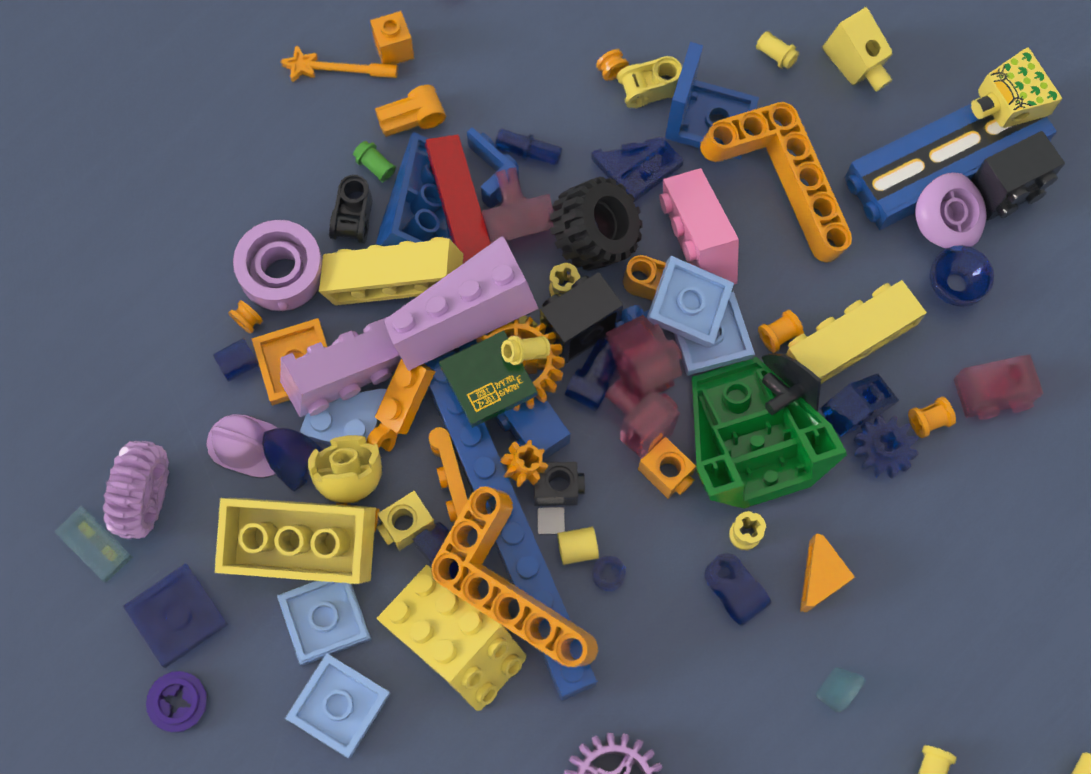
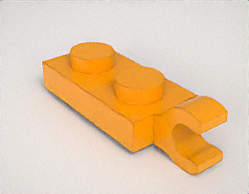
(400, 404)

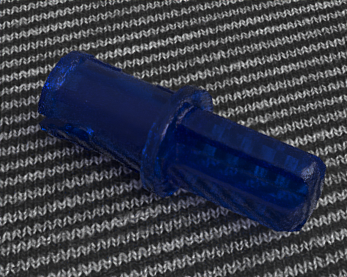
(527, 147)

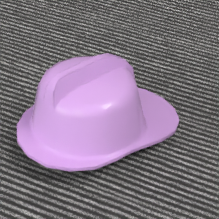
(237, 445)

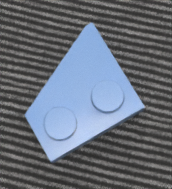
(345, 417)

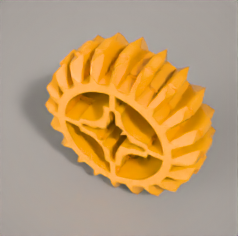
(550, 365)

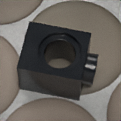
(546, 496)

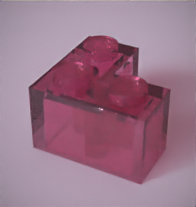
(644, 356)

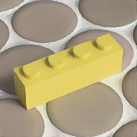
(387, 271)
(858, 332)

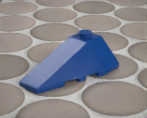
(414, 204)

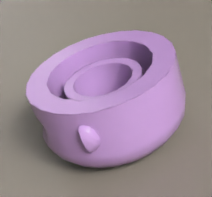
(274, 242)

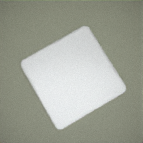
(550, 520)

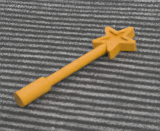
(304, 64)

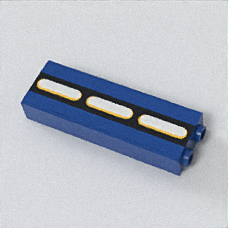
(897, 173)

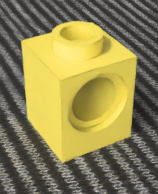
(410, 506)

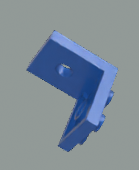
(697, 101)

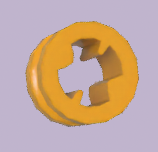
(611, 64)
(245, 316)

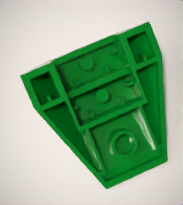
(746, 451)

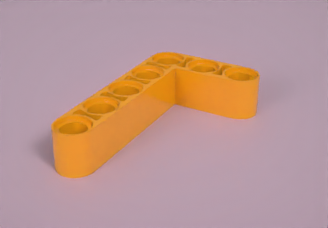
(789, 169)
(501, 591)

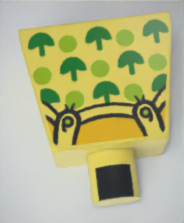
(1016, 92)

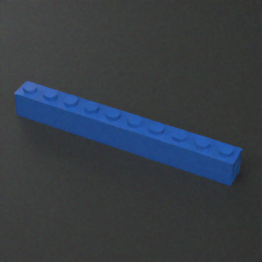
(516, 541)

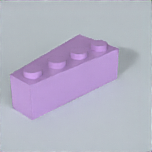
(462, 306)

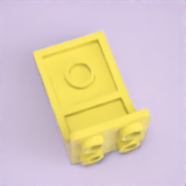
(454, 639)

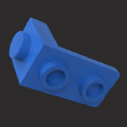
(485, 148)

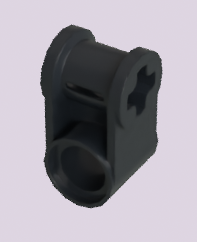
(351, 216)

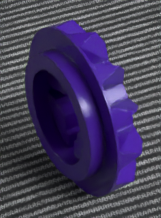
(170, 685)

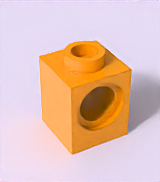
(392, 38)
(667, 453)

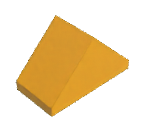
(823, 573)

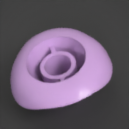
(951, 211)

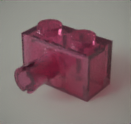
(517, 214)
(998, 386)
(646, 419)

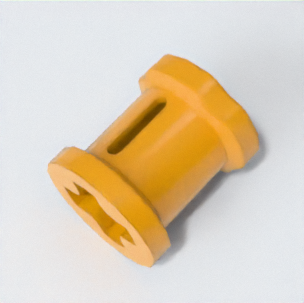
(780, 331)
(932, 417)

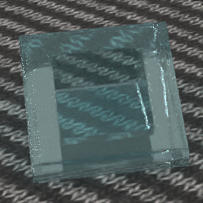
(840, 689)

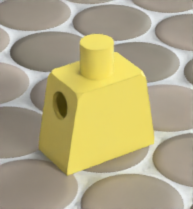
(860, 50)

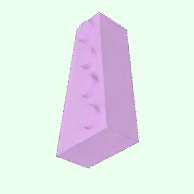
(338, 369)

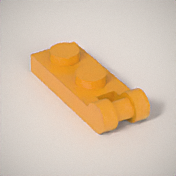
(449, 473)

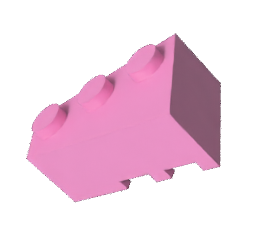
(701, 224)

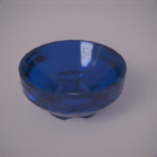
(969, 265)

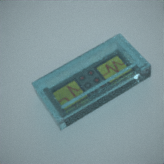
(93, 544)

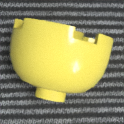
(346, 469)

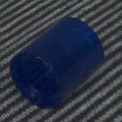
(235, 359)

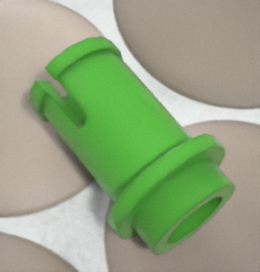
(368, 156)

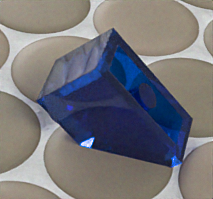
(858, 403)

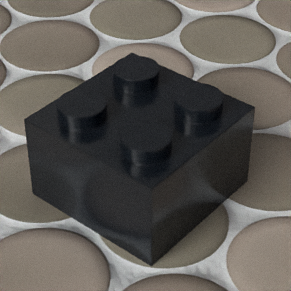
(1017, 175)
(581, 315)

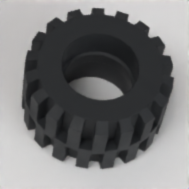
(576, 227)

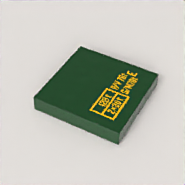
(485, 381)

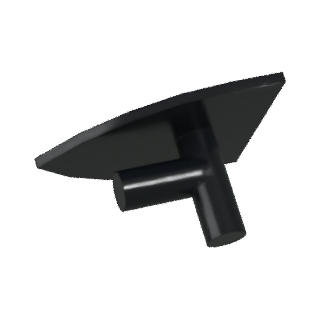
(800, 379)

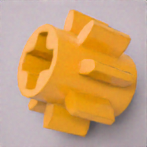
(515, 463)

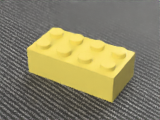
(295, 540)

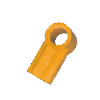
(419, 109)

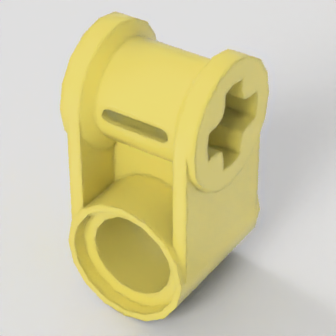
(648, 81)

